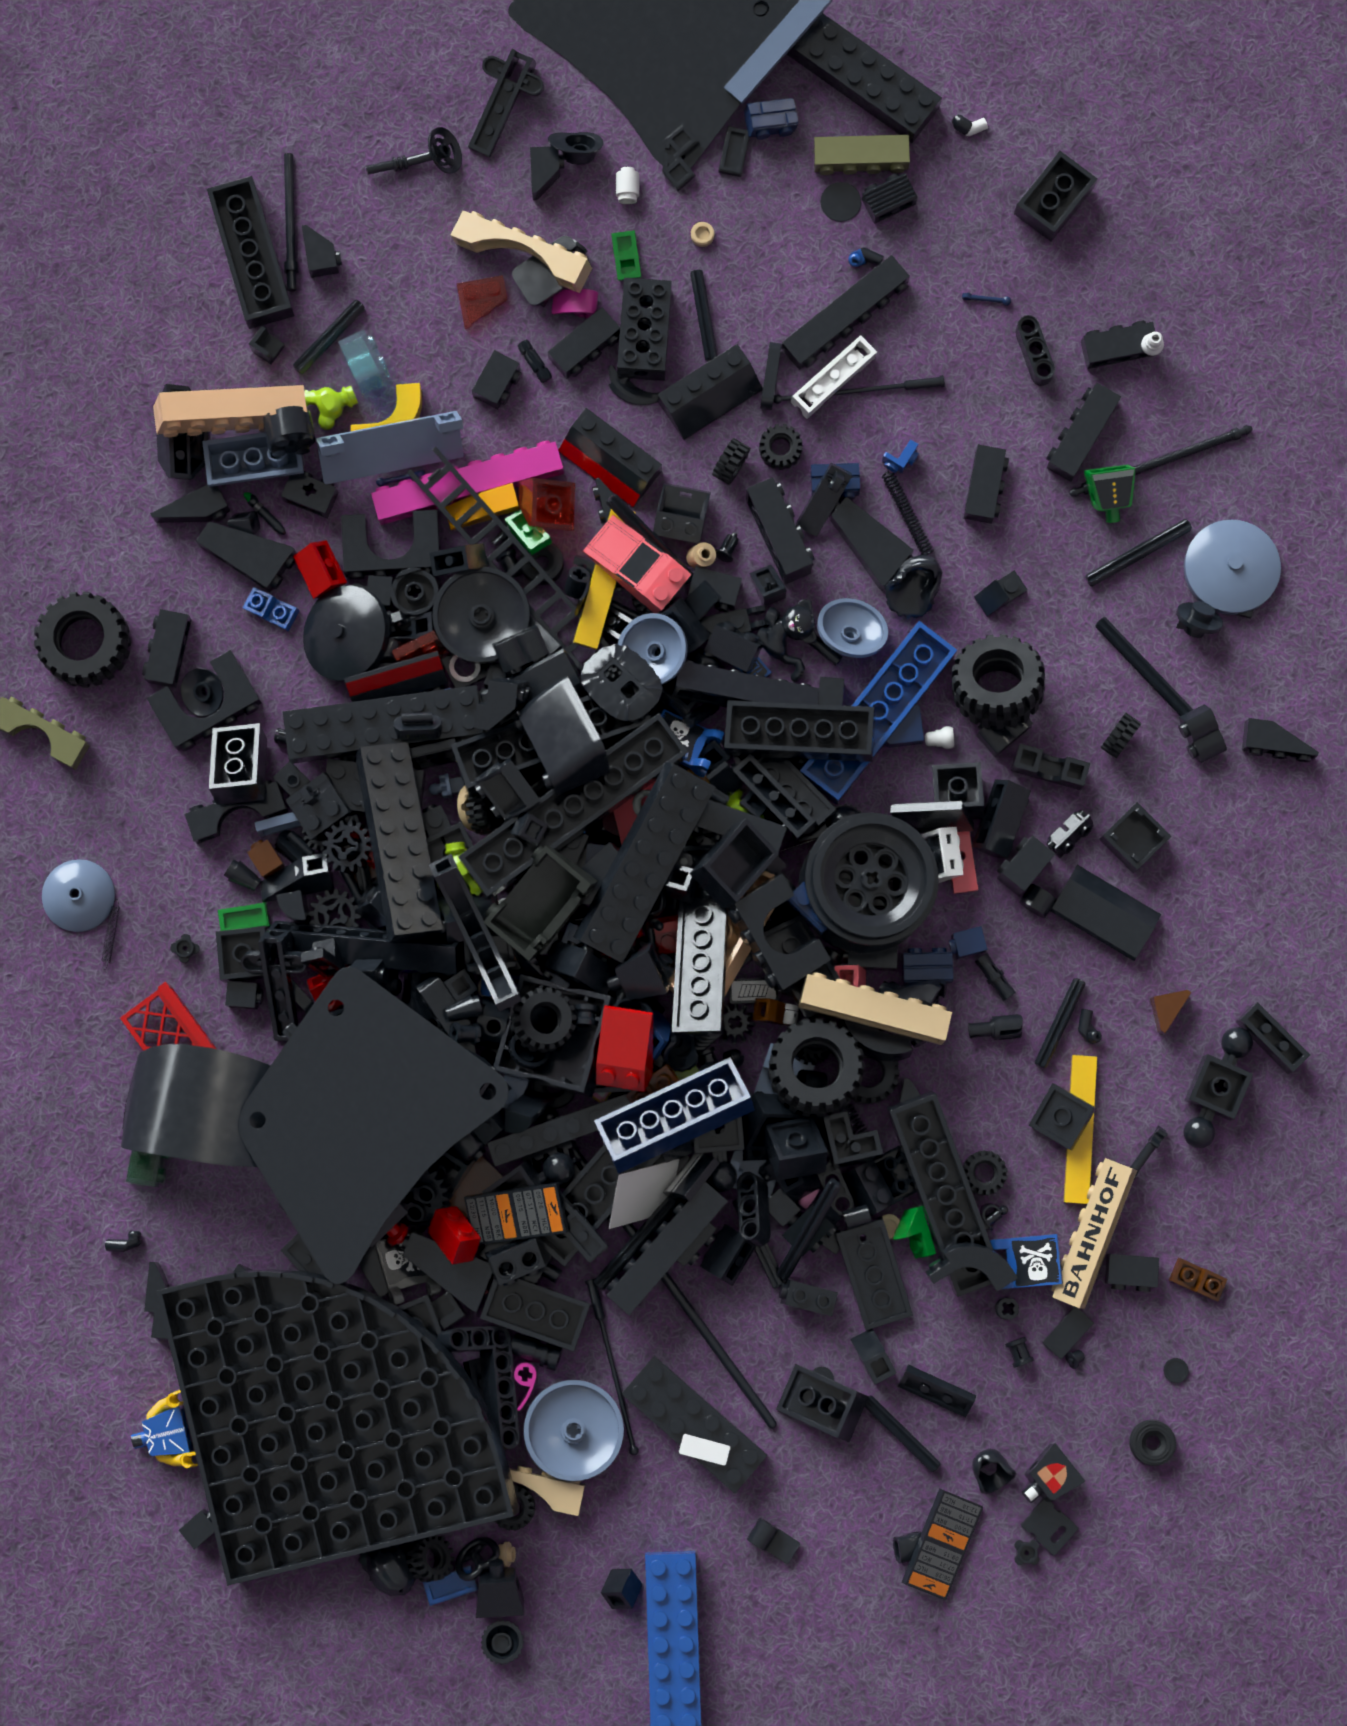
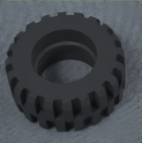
(65, 613)
(998, 655)
(823, 1036)

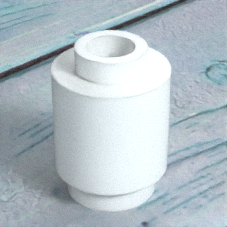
(627, 185)

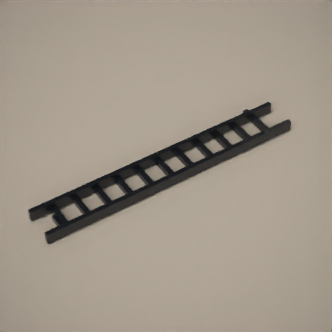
(435, 478)

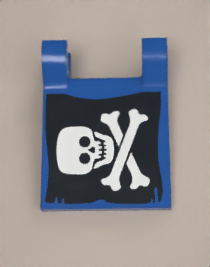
(693, 740)
(1032, 1259)

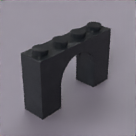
(361, 561)
(238, 699)
(750, 915)

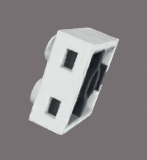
(946, 850)

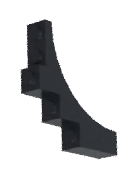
(475, 932)

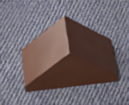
(1167, 1007)

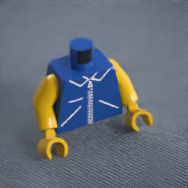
(167, 1433)

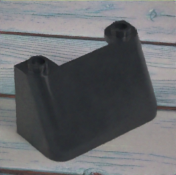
(563, 737)

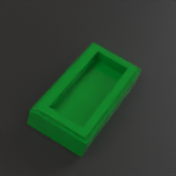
(244, 917)

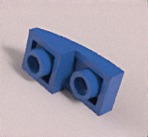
(271, 609)

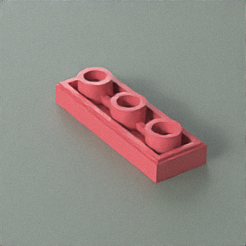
(968, 880)

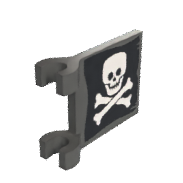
(400, 1272)

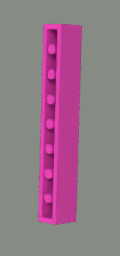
(401, 500)

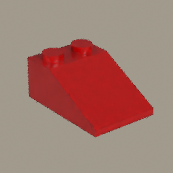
(625, 1049)

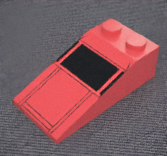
(636, 564)

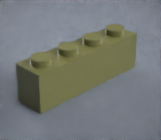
(861, 154)

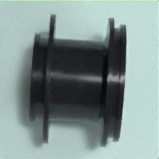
(910, 865)

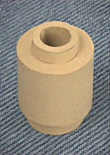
(695, 558)

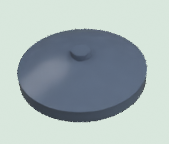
(1232, 566)
(573, 1430)

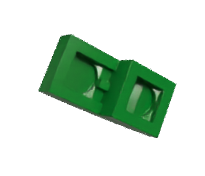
(626, 255)

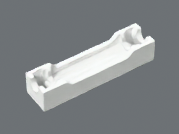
(833, 376)

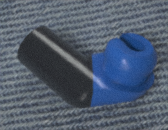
(863, 256)

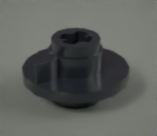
(1198, 619)

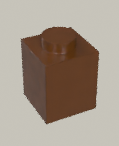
(265, 858)

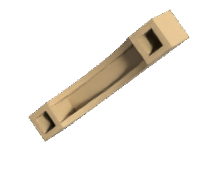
(479, 234)
(559, 1494)

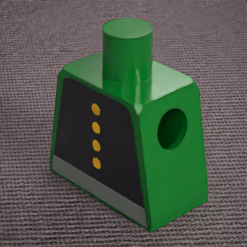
(1111, 489)

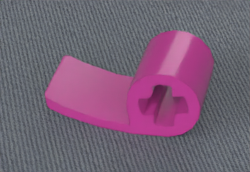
(581, 304)
(529, 1382)

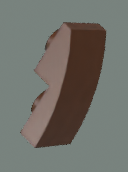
(660, 1079)
(1198, 1279)

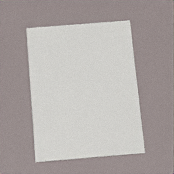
(641, 1193)

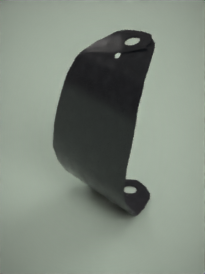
(190, 1104)

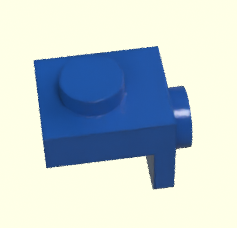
(907, 457)

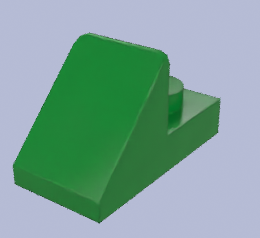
(530, 537)
(915, 1227)

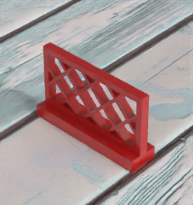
(179, 1012)

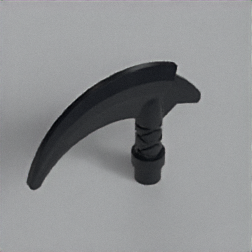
(628, 391)

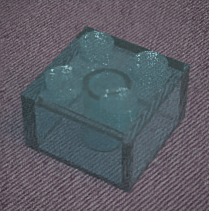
(361, 357)

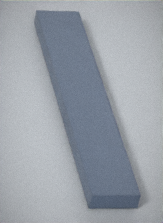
(775, 48)

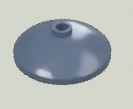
(852, 628)
(653, 632)
(94, 897)

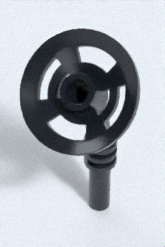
(435, 153)

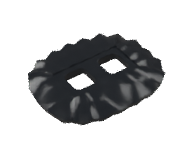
(609, 694)

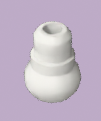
(1152, 343)
(941, 738)

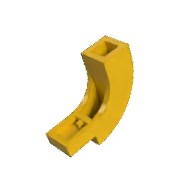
(407, 407)

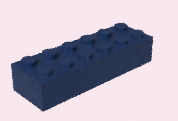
(674, 1115)

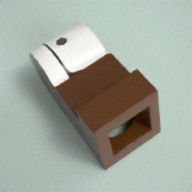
(776, 1012)

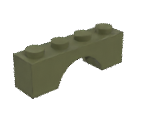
(65, 746)

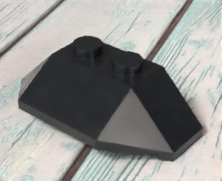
(182, 454)

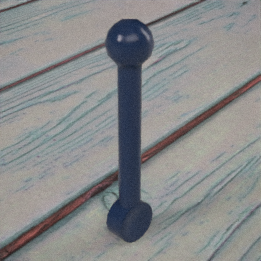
(1006, 300)
(381, 482)

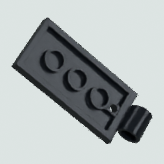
(872, 1269)

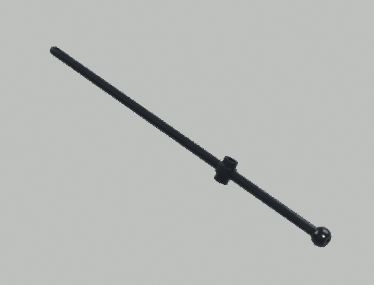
(692, 1314)

